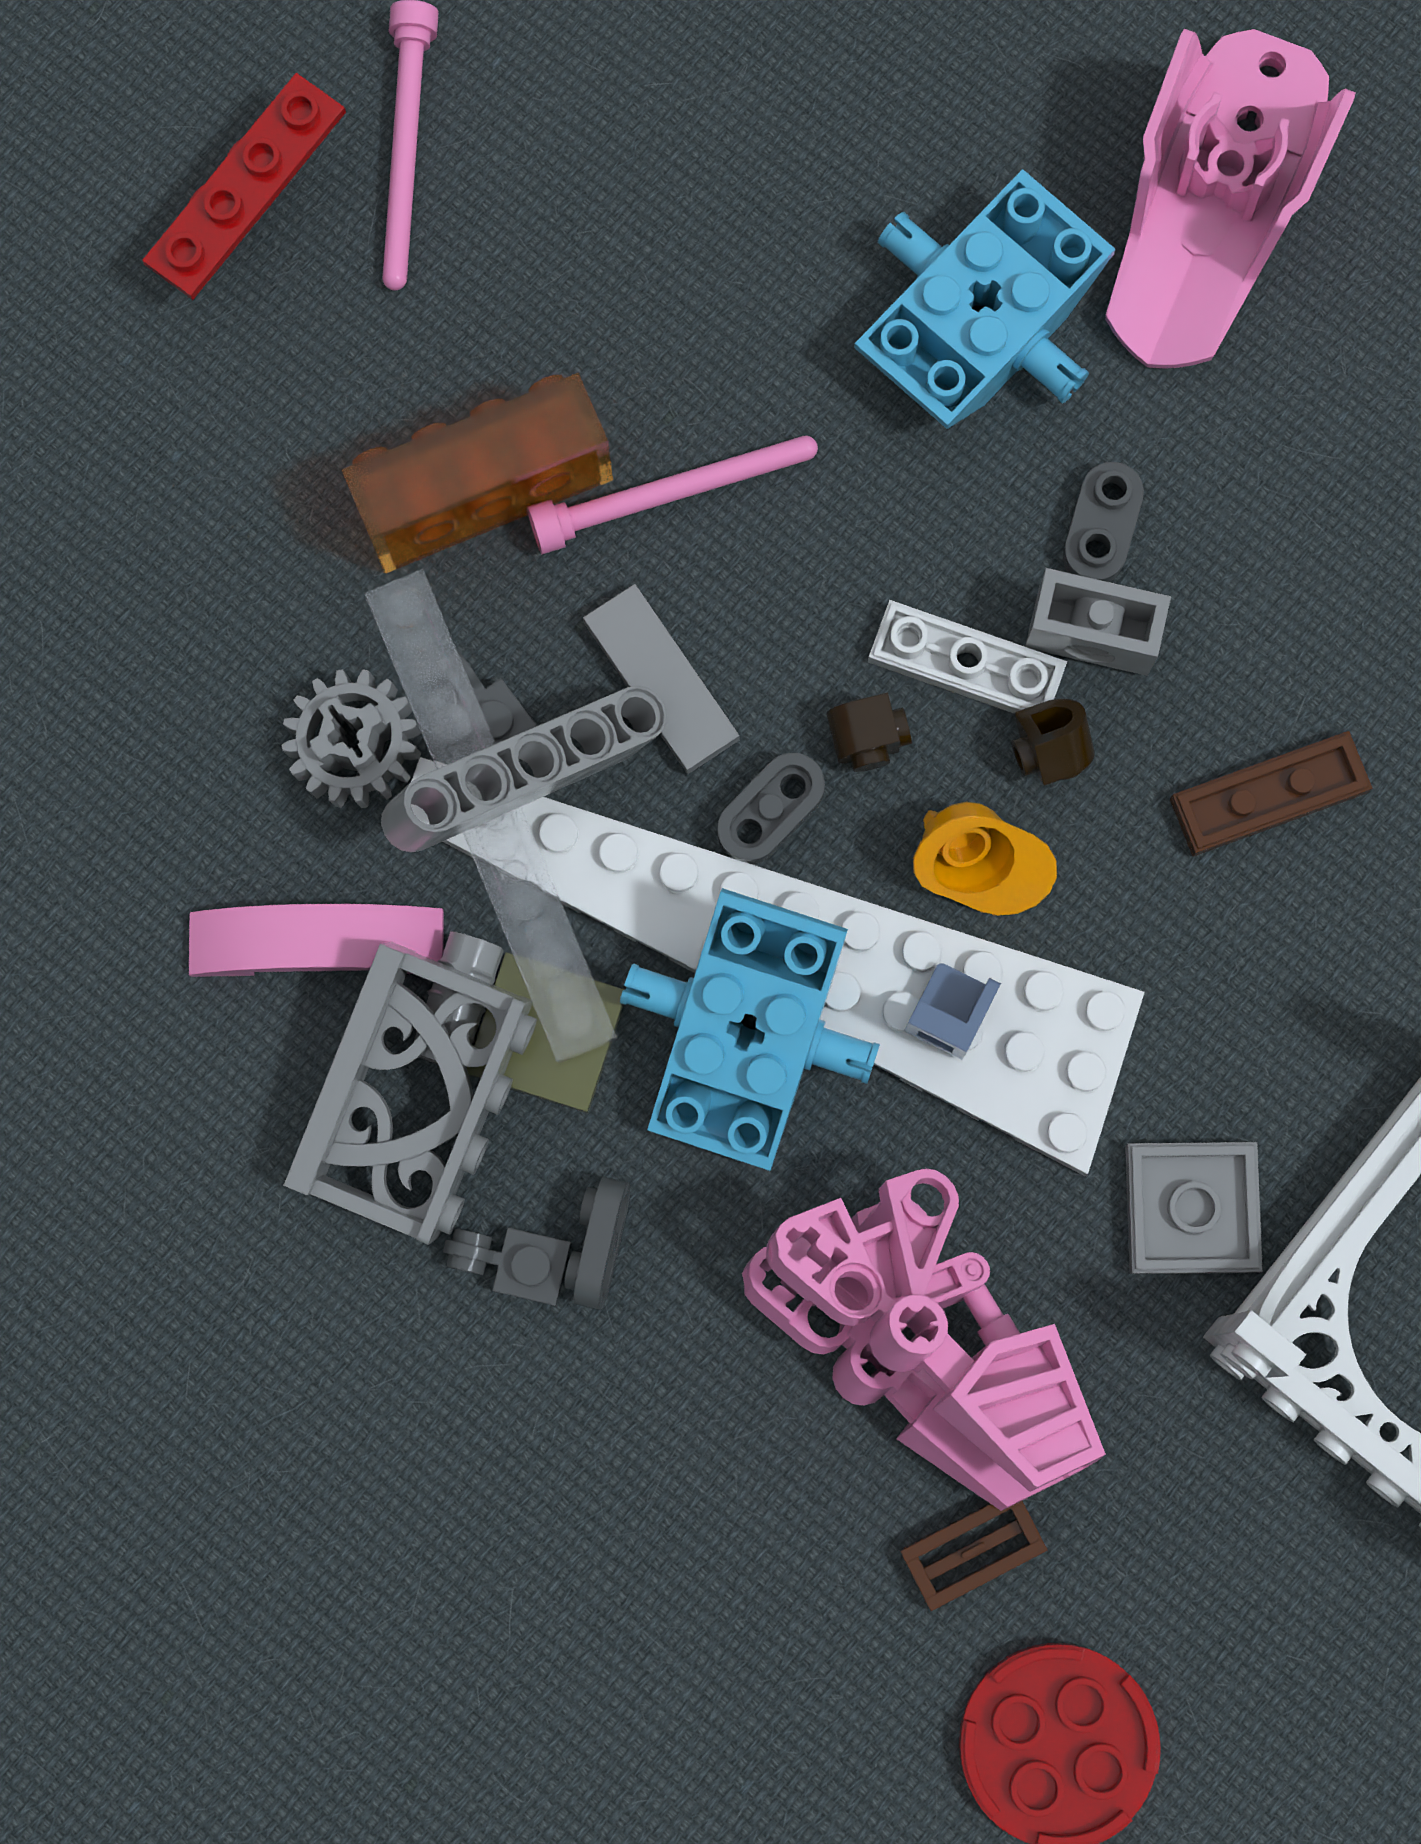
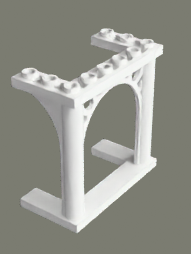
(1262, 1330)

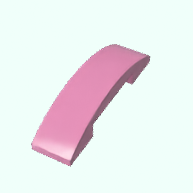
(307, 937)

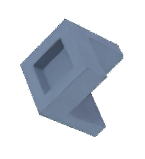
(951, 1010)

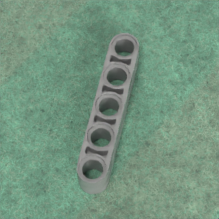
(506, 784)

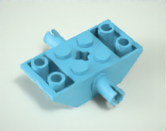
(1021, 262)
(733, 1083)

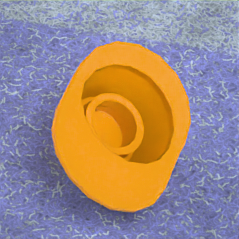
(983, 860)

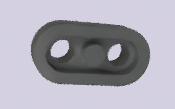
(1103, 521)
(770, 809)
(592, 1269)

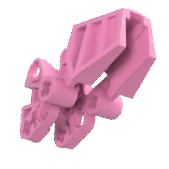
(990, 1421)

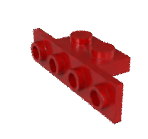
(244, 186)

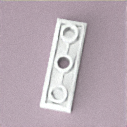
(928, 651)

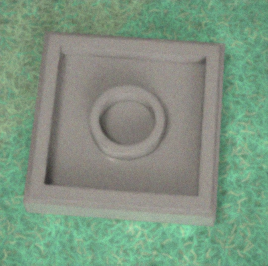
(1193, 1208)

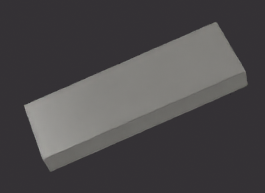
(651, 659)

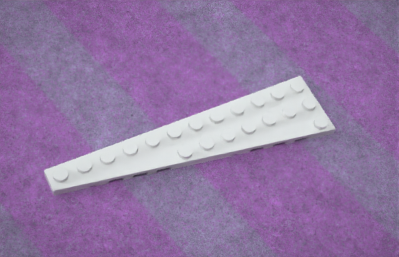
(1038, 1060)

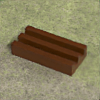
(923, 1575)

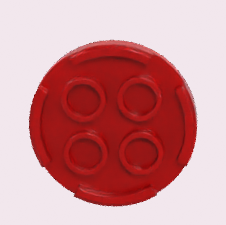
(1059, 1745)

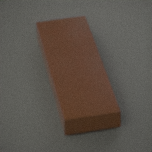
(1270, 793)

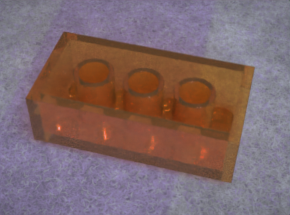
(479, 471)

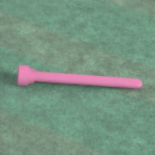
(413, 28)
(558, 523)

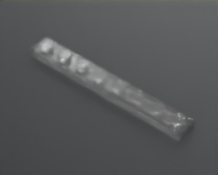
(504, 846)

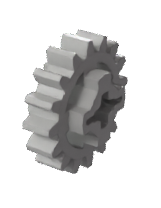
(330, 747)

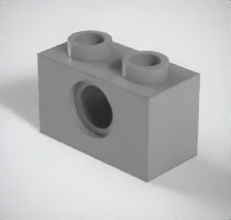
(1098, 622)

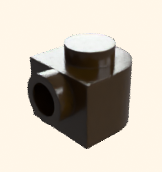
(868, 732)
(1053, 740)

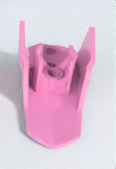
(1217, 193)

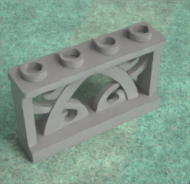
(334, 1139)

